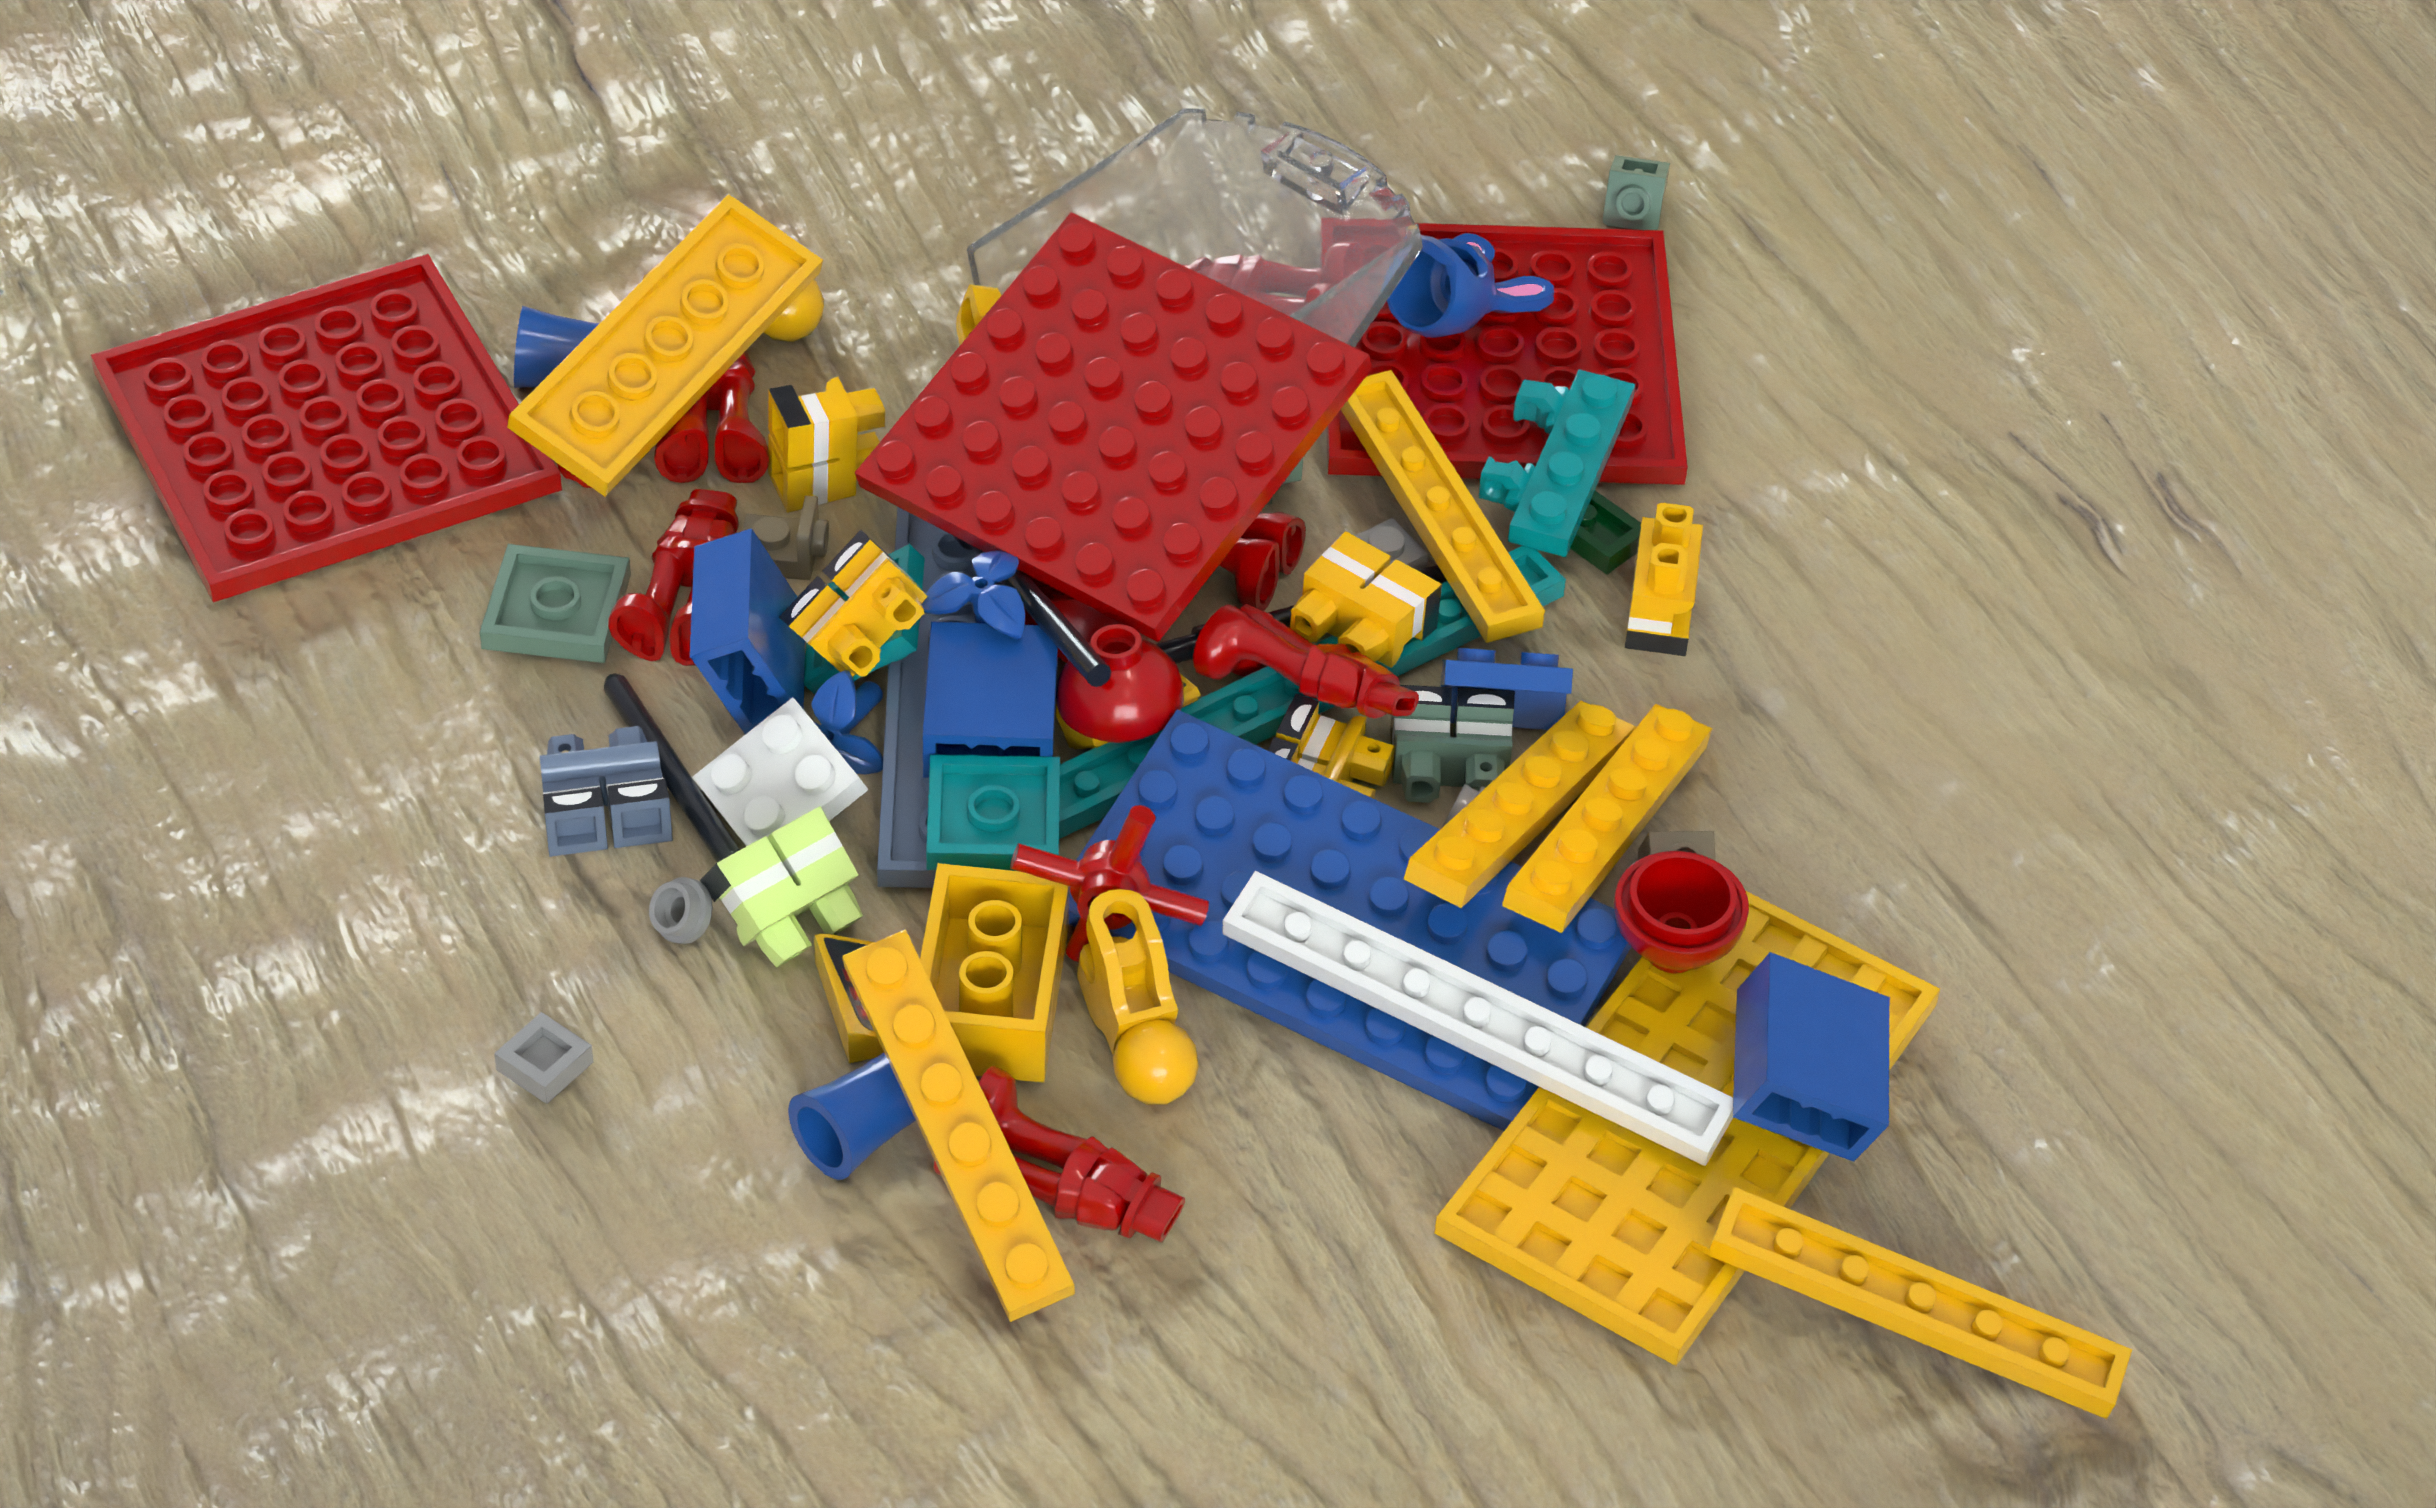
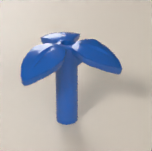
(992, 604)
(839, 710)

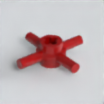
(1110, 867)

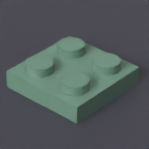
(554, 603)

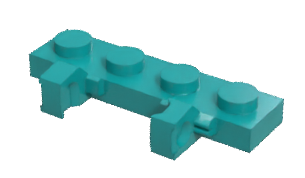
(1557, 491)

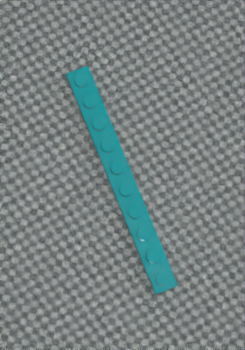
(1258, 702)

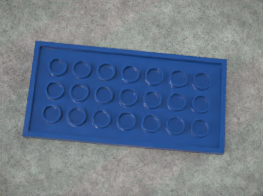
(1245, 810)

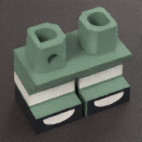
(1474, 755)

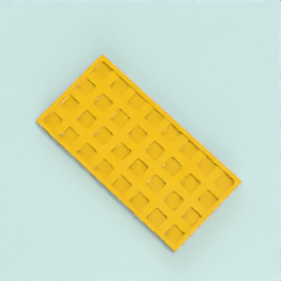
(1621, 1219)

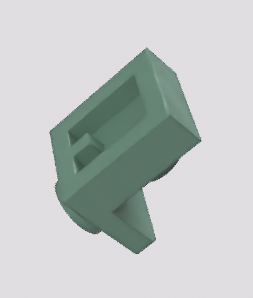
(1635, 193)

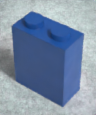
(737, 630)
(989, 692)
(1811, 1057)

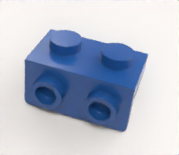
(1537, 683)

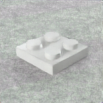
(779, 775)

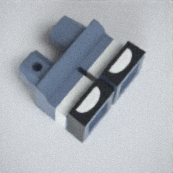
(618, 776)

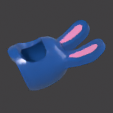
(1455, 287)

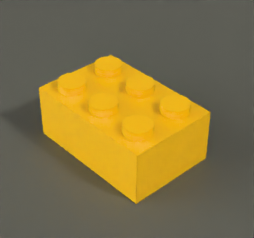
(998, 963)

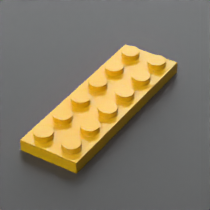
(665, 345)

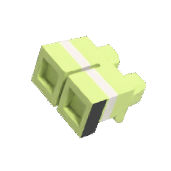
(782, 878)

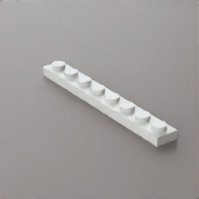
(1480, 1018)

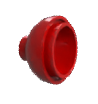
(1134, 701)
(1680, 910)

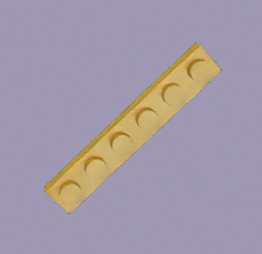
(1442, 509)
(1517, 804)
(1607, 818)
(958, 1126)
(1921, 1302)

